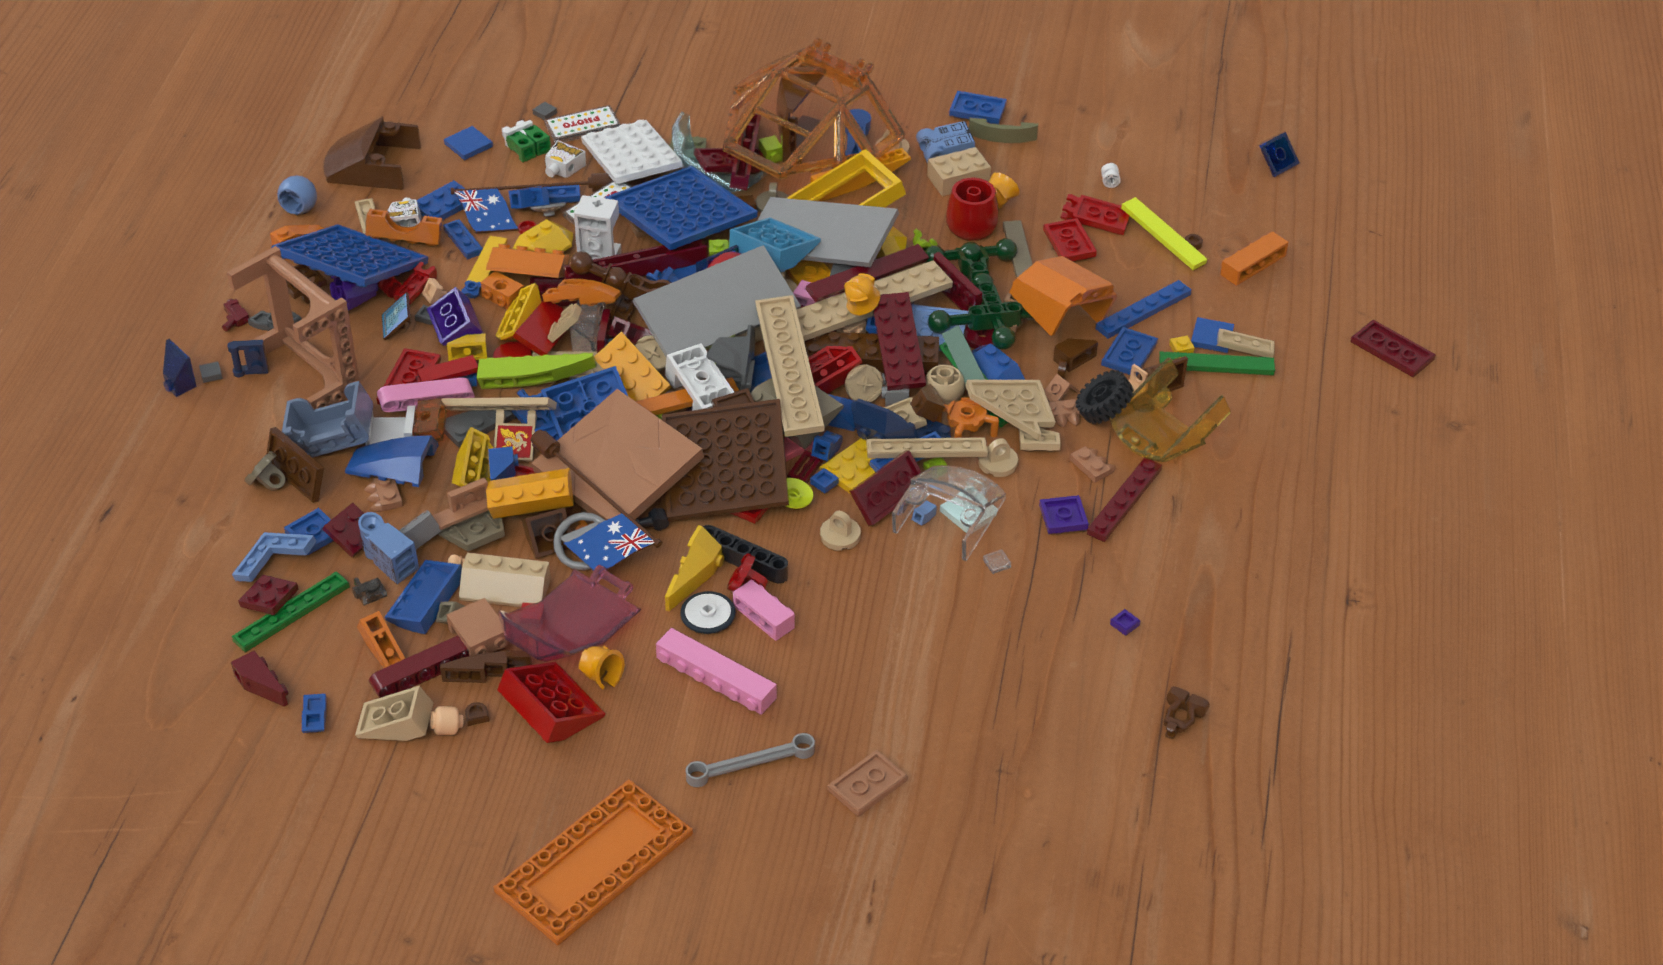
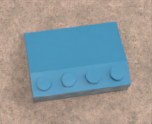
(783, 242)

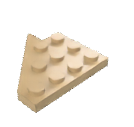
(1015, 401)

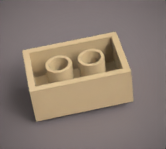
(953, 167)

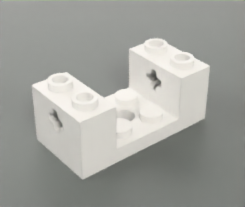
(594, 226)
(688, 368)

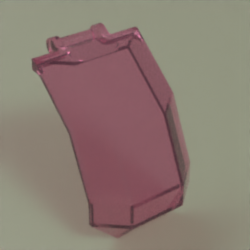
(570, 617)

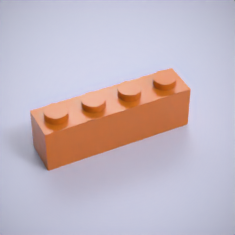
(1254, 258)

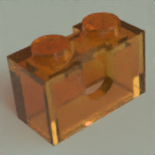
(430, 419)

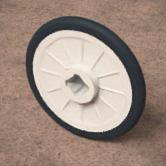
(707, 612)

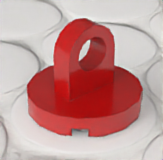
(745, 573)

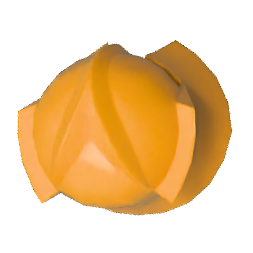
(1005, 188)
(861, 294)
(599, 659)

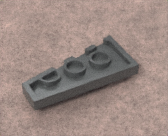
(484, 421)

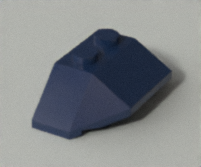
(880, 423)

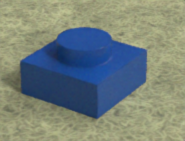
(824, 480)

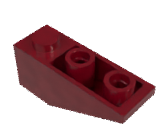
(256, 678)

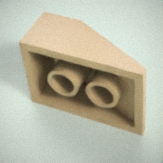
(396, 716)

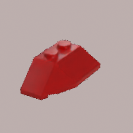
(832, 366)

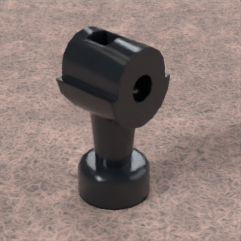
(656, 518)

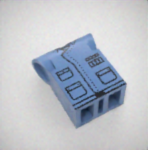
(945, 140)
(387, 547)

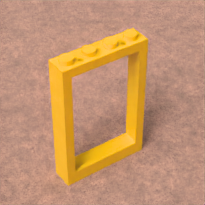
(848, 170)

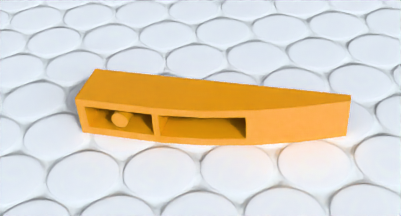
(891, 160)

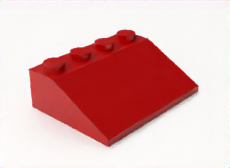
(549, 700)

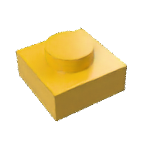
(1181, 345)

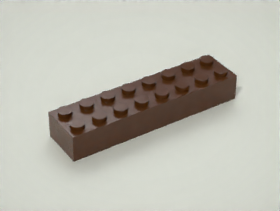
(868, 347)

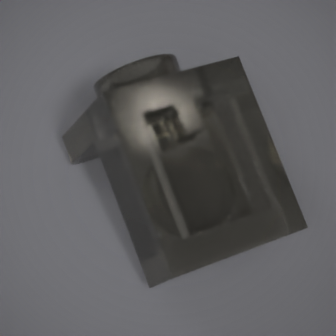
(369, 591)

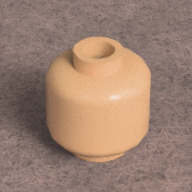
(446, 720)

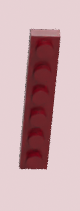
(1124, 499)

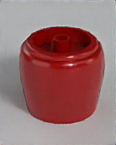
(972, 209)

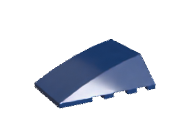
(393, 459)

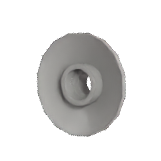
(548, 209)

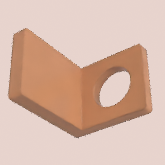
(1058, 388)

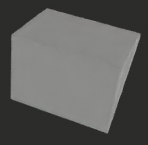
(421, 529)

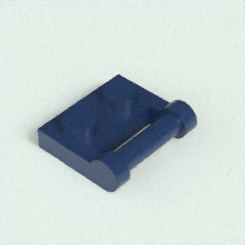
(254, 355)

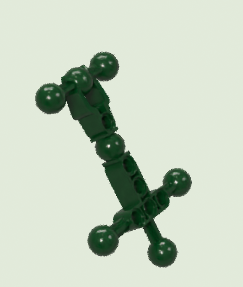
(992, 312)

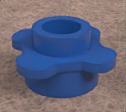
(471, 289)

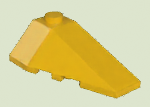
(696, 568)

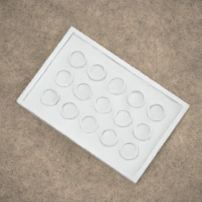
(631, 151)

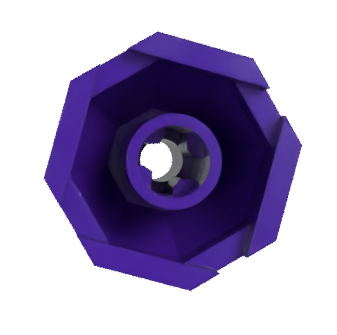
(351, 292)

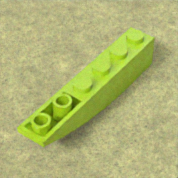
(531, 370)

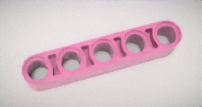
(398, 397)

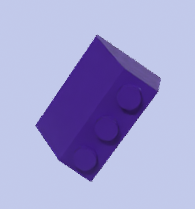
(453, 317)

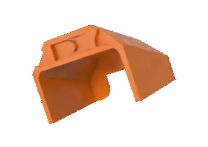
(1058, 284)

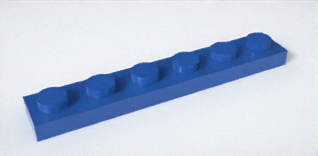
(1143, 309)

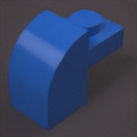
(529, 197)

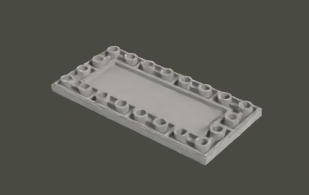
(846, 231)
(712, 301)

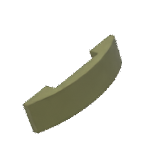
(1003, 133)

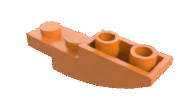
(587, 292)

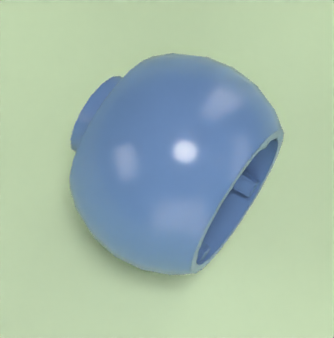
(297, 195)

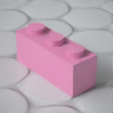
(764, 609)

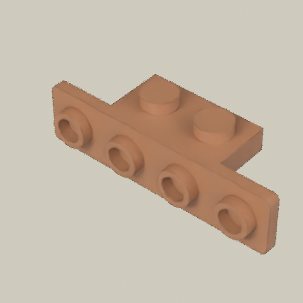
(464, 504)

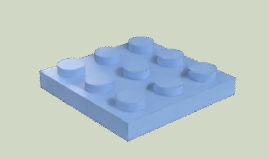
(921, 315)

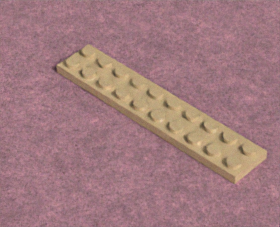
(833, 314)
(789, 366)

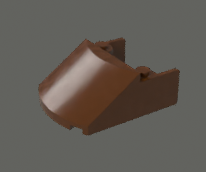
(788, 100)
(352, 160)

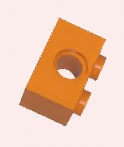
(500, 289)

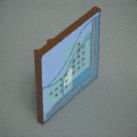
(396, 316)

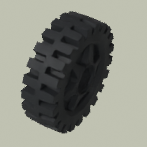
(1104, 397)

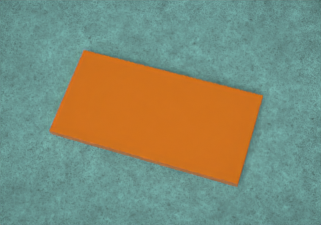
(593, 861)

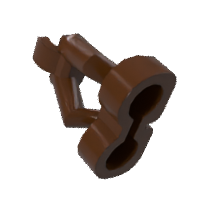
(1180, 699)

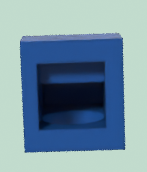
(828, 443)

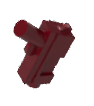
(236, 314)

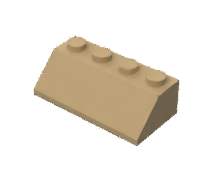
(503, 580)

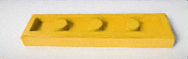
(479, 270)

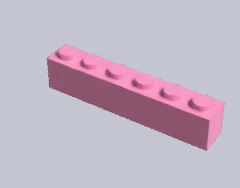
(716, 671)

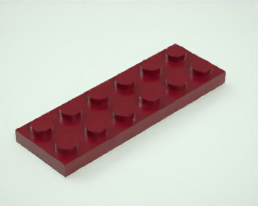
(898, 342)

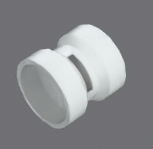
(1110, 175)

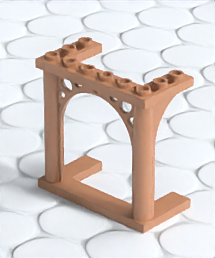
(323, 314)

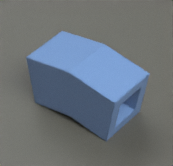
(924, 513)

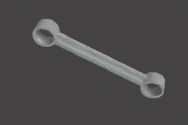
(750, 760)

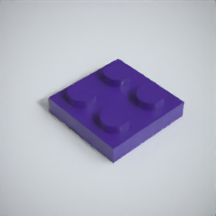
(1063, 514)

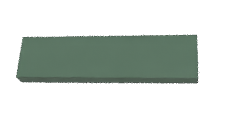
(962, 354)

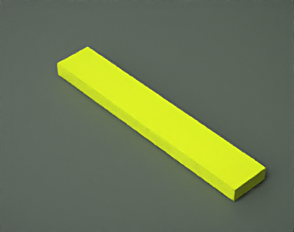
(1164, 233)

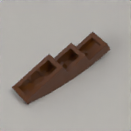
(477, 667)

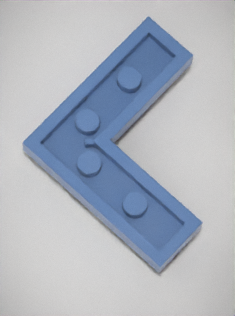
(267, 545)

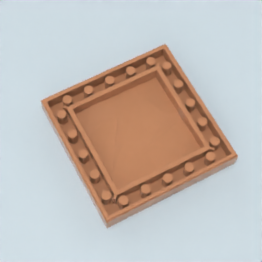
(625, 455)

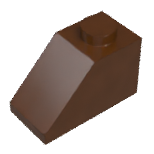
(1075, 352)
(927, 403)

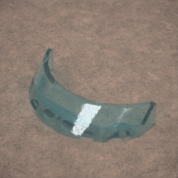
(685, 148)

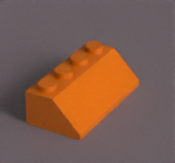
(528, 261)

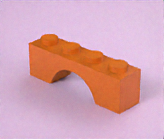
(381, 225)

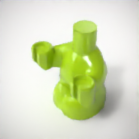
(922, 242)

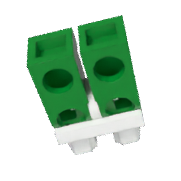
(526, 140)

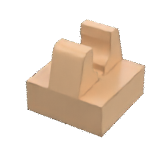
(433, 291)

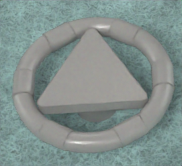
(572, 535)

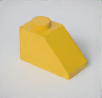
(468, 345)

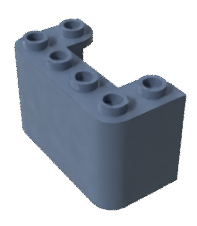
(331, 426)

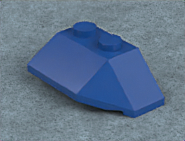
(996, 364)

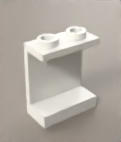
(391, 427)

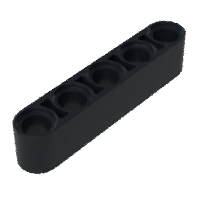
(767, 563)

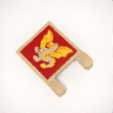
(516, 435)

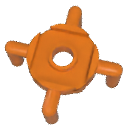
(971, 422)

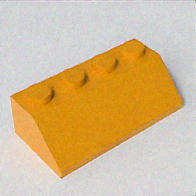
(530, 493)

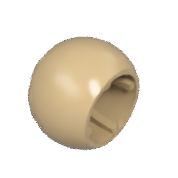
(947, 382)

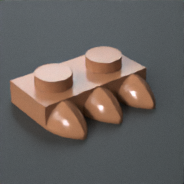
(1065, 410)
(1090, 464)
(384, 494)

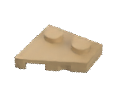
(1048, 441)

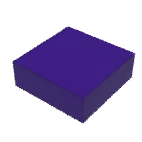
(1125, 622)

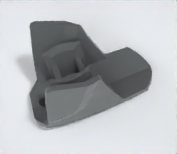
(735, 357)

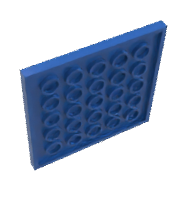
(682, 207)
(350, 255)

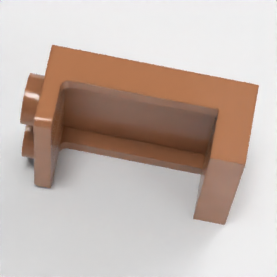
(478, 627)

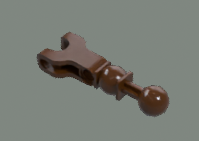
(630, 285)

